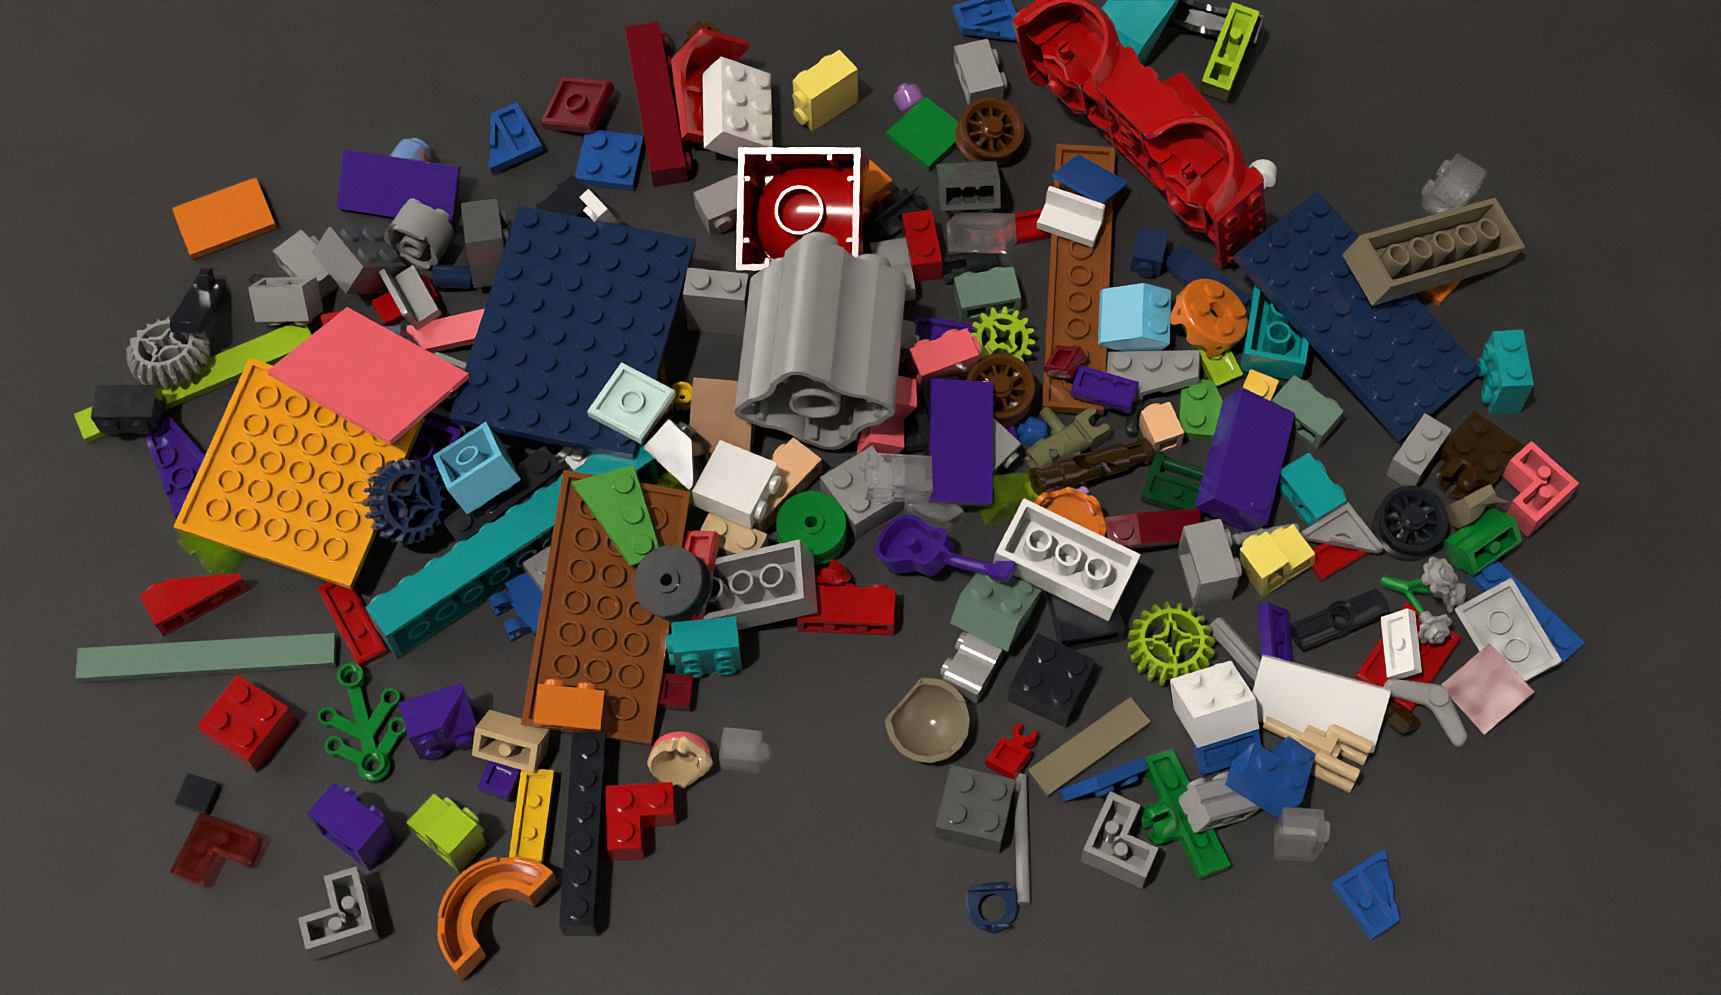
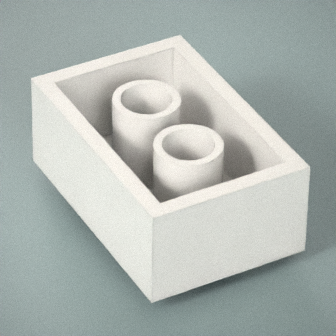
(736, 108)

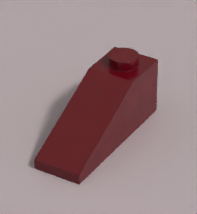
(1150, 529)

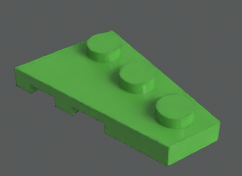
(621, 510)

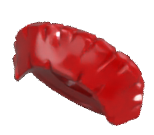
(834, 574)

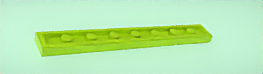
(220, 370)

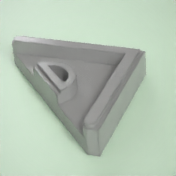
(1345, 530)

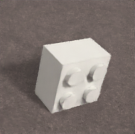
(1214, 704)

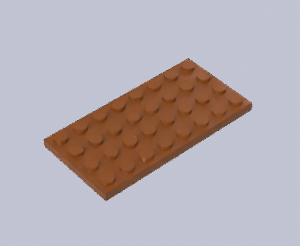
(592, 619)

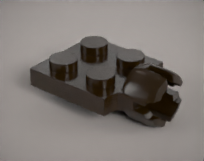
(1475, 455)

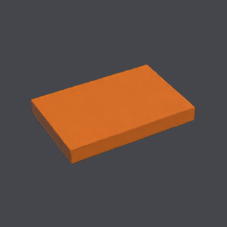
(224, 218)

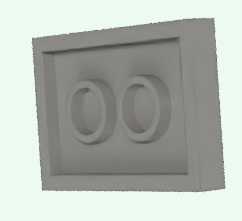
(1511, 628)

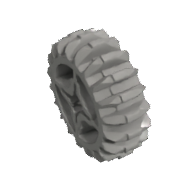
(169, 355)

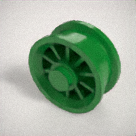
(816, 522)

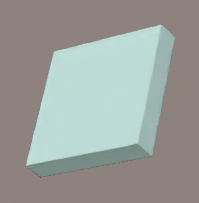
(631, 403)

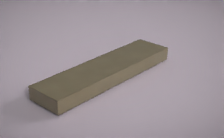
(1088, 747)

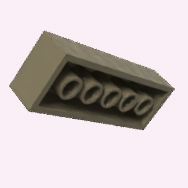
(1433, 251)

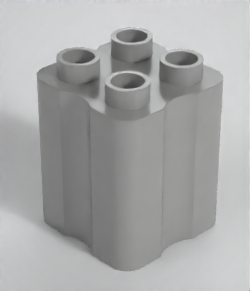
(821, 343)

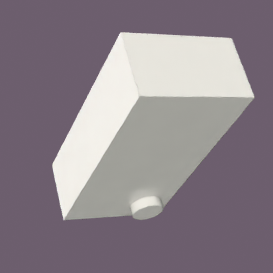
(1067, 559)

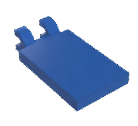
(525, 599)

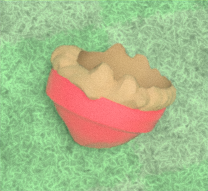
(680, 758)

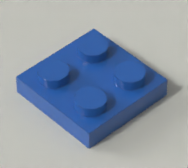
(610, 160)

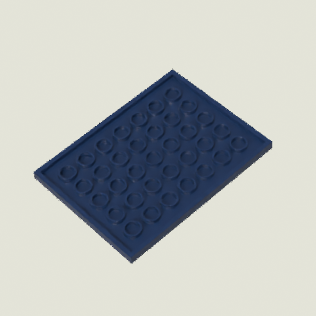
(563, 319)

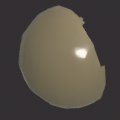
(929, 721)

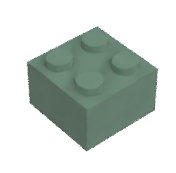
(995, 609)

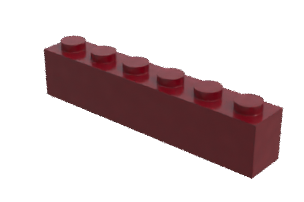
(656, 104)

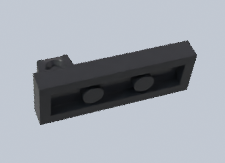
(198, 303)
(917, 435)

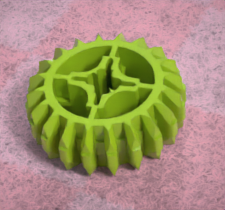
(1146, 648)

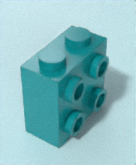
(1505, 372)
(705, 646)

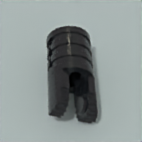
(973, 263)

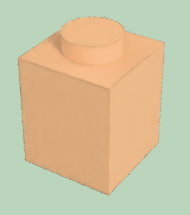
(1161, 427)

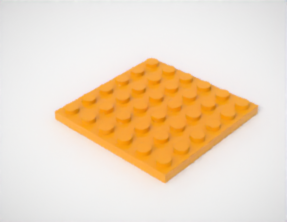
(289, 481)

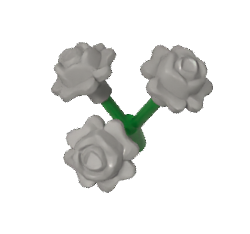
(1443, 585)

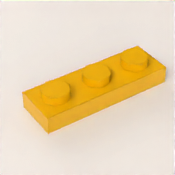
(532, 814)

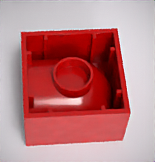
(795, 194)

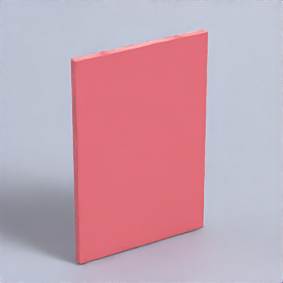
(368, 375)

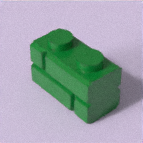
(1483, 541)

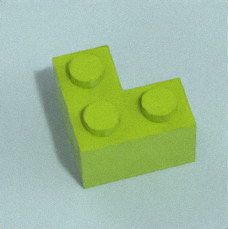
(448, 831)

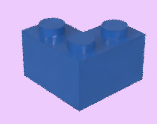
(1272, 777)

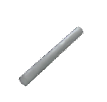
(1021, 840)

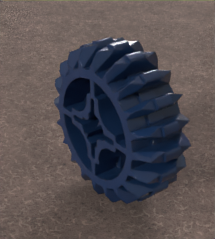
(415, 480)

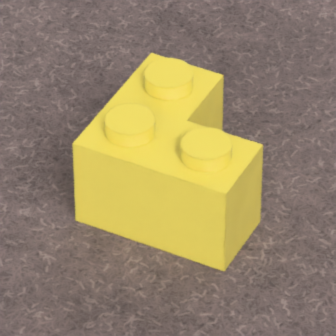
(1275, 558)

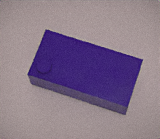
(1245, 460)

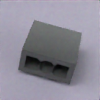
(968, 187)

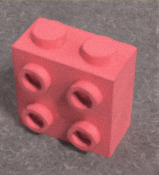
(944, 357)

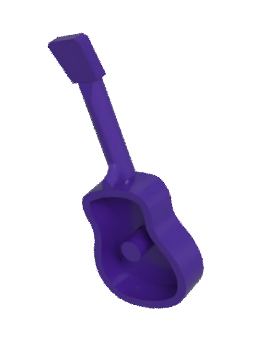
(912, 546)

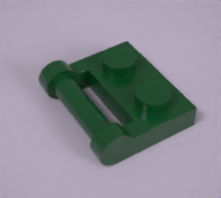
(1168, 490)

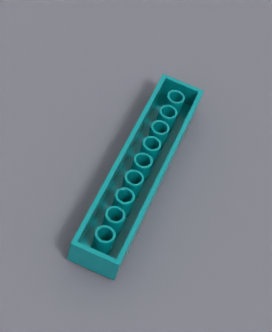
(482, 564)

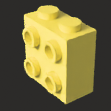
(825, 90)

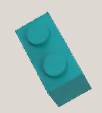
(1310, 489)

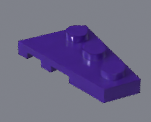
(176, 461)

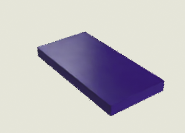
(386, 183)
(961, 441)

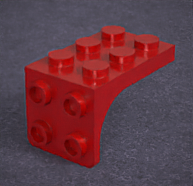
(687, 71)

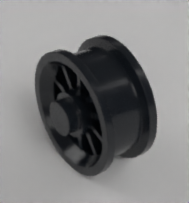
(1410, 523)
(673, 583)

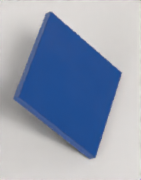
(1089, 179)

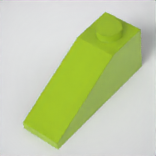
(1229, 51)

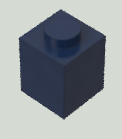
(1149, 251)

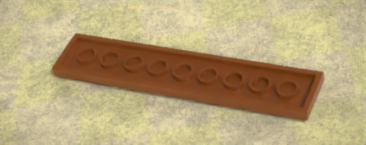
(1074, 290)

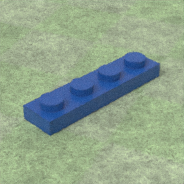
(1560, 635)

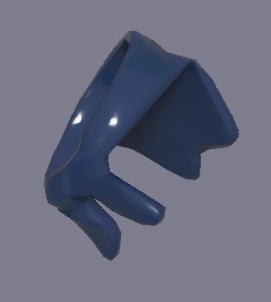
(1002, 889)

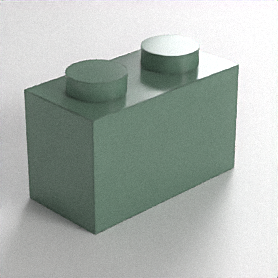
(986, 290)
(1314, 413)

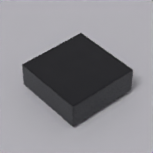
(197, 794)

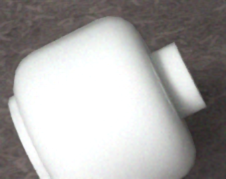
(1268, 171)

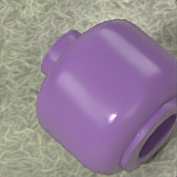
(908, 96)

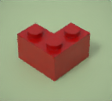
(632, 809)

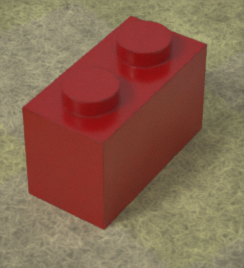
(922, 245)

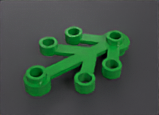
(364, 728)

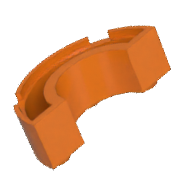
(475, 893)

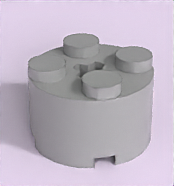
(420, 234)

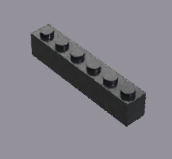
(584, 834)

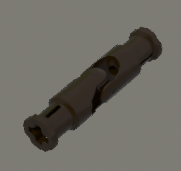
(1094, 465)

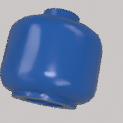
(1032, 430)

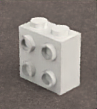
(736, 484)

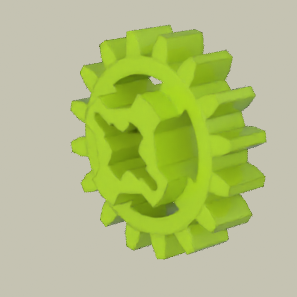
(994, 329)

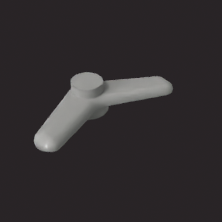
(1435, 699)

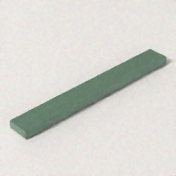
(206, 657)

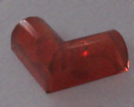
(210, 839)

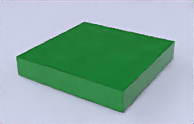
(924, 133)

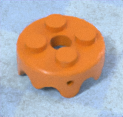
(1202, 327)
(1076, 507)

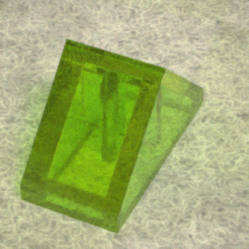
(1007, 495)

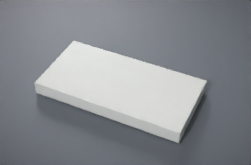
(1318, 698)

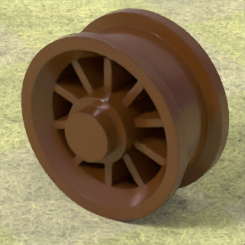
(989, 131)
(1011, 386)

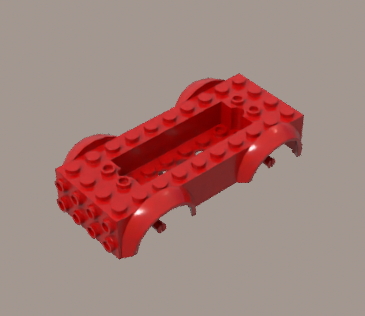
(1182, 154)

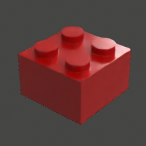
(246, 723)

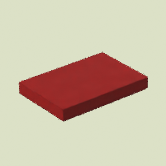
(1431, 657)

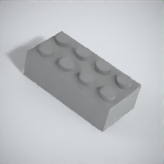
(764, 585)

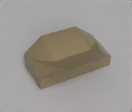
(1471, 506)

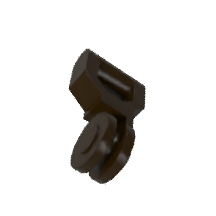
(1400, 717)

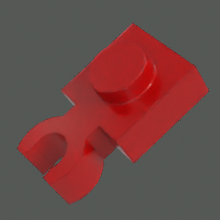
(1012, 755)

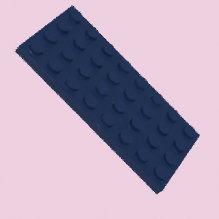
(1384, 352)

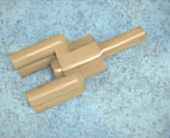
(1327, 749)

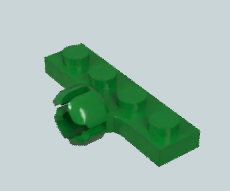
(1170, 821)

